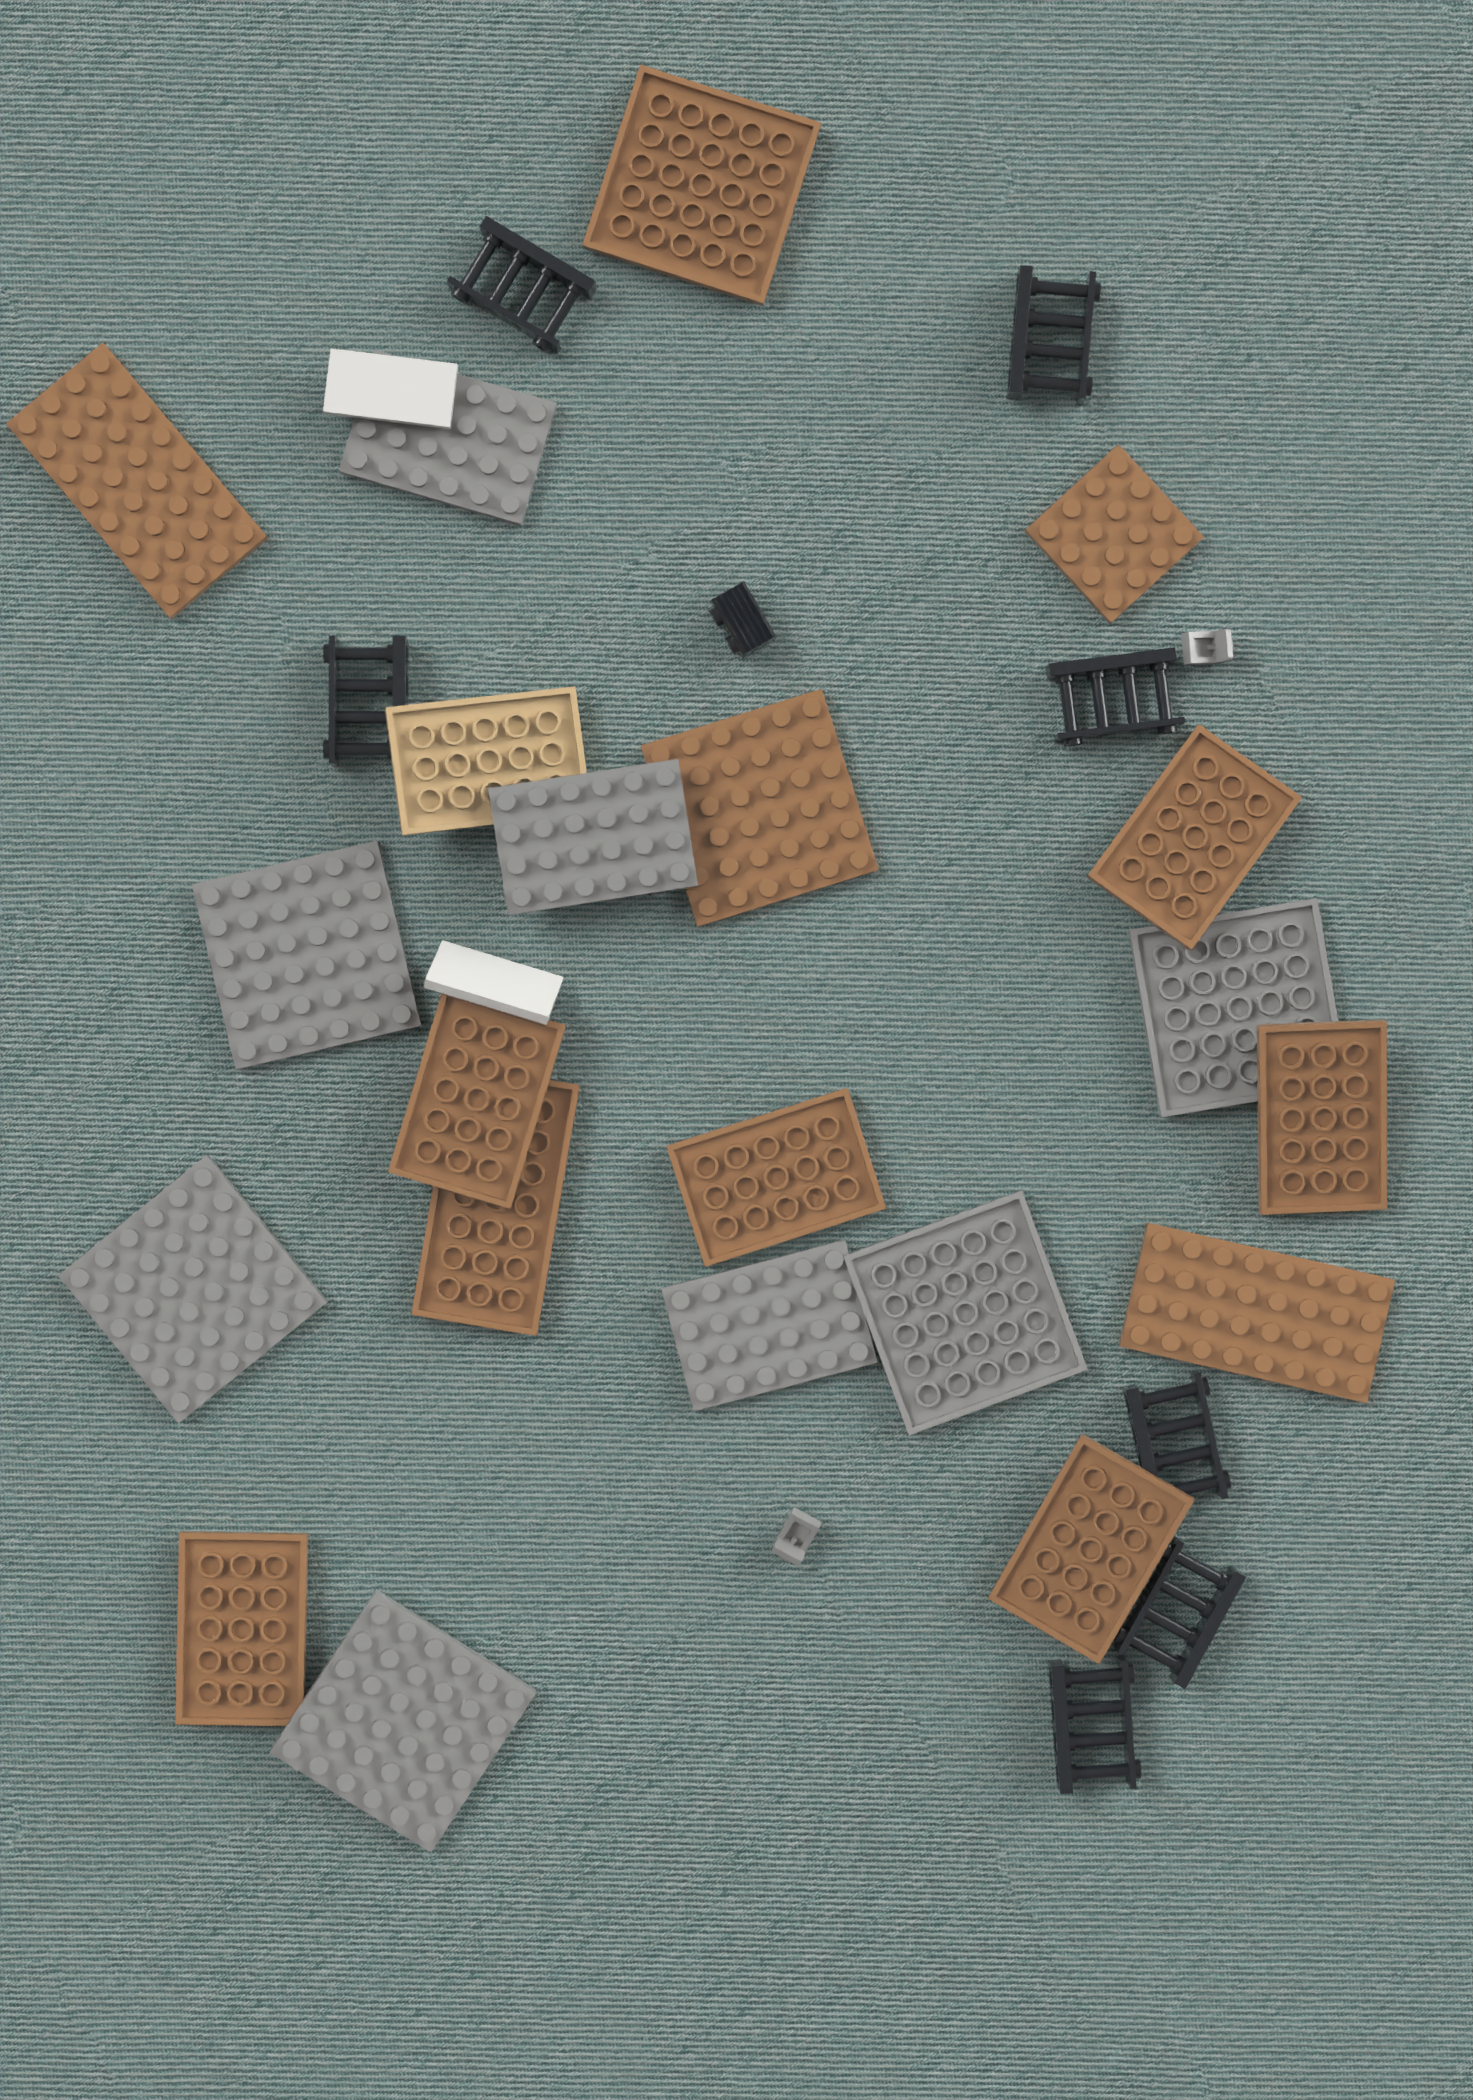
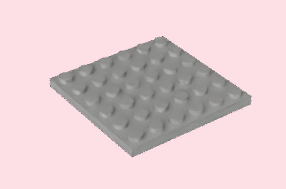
(306, 955)
(1208, 1000)
(193, 1288)
(965, 1312)
(403, 1721)

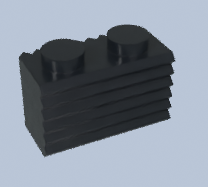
(742, 620)

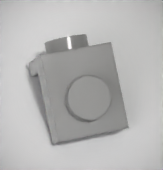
(1207, 647)
(795, 1536)

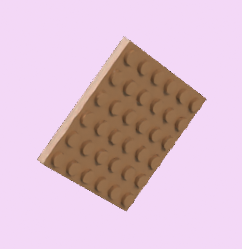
(701, 185)
(767, 807)

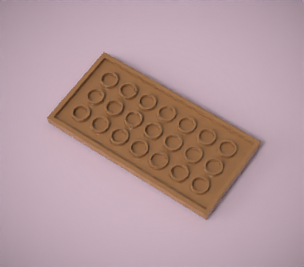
(137, 480)
(494, 1261)
(1256, 1312)

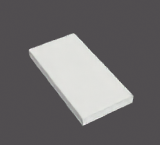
(390, 388)
(493, 982)

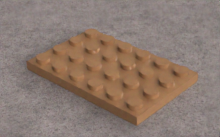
(1194, 837)
(476, 1100)
(1322, 1116)
(776, 1177)
(1091, 1548)
(241, 1627)

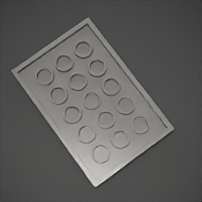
(477, 465)
(593, 837)
(768, 1325)

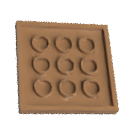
(1114, 534)

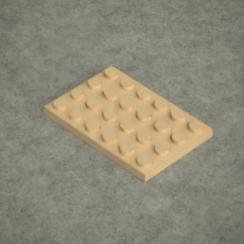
(461, 747)

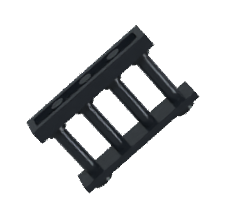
(522, 253)
(1026, 317)
(1127, 667)
(394, 685)
(1145, 1432)
(1211, 1613)
(1066, 1741)

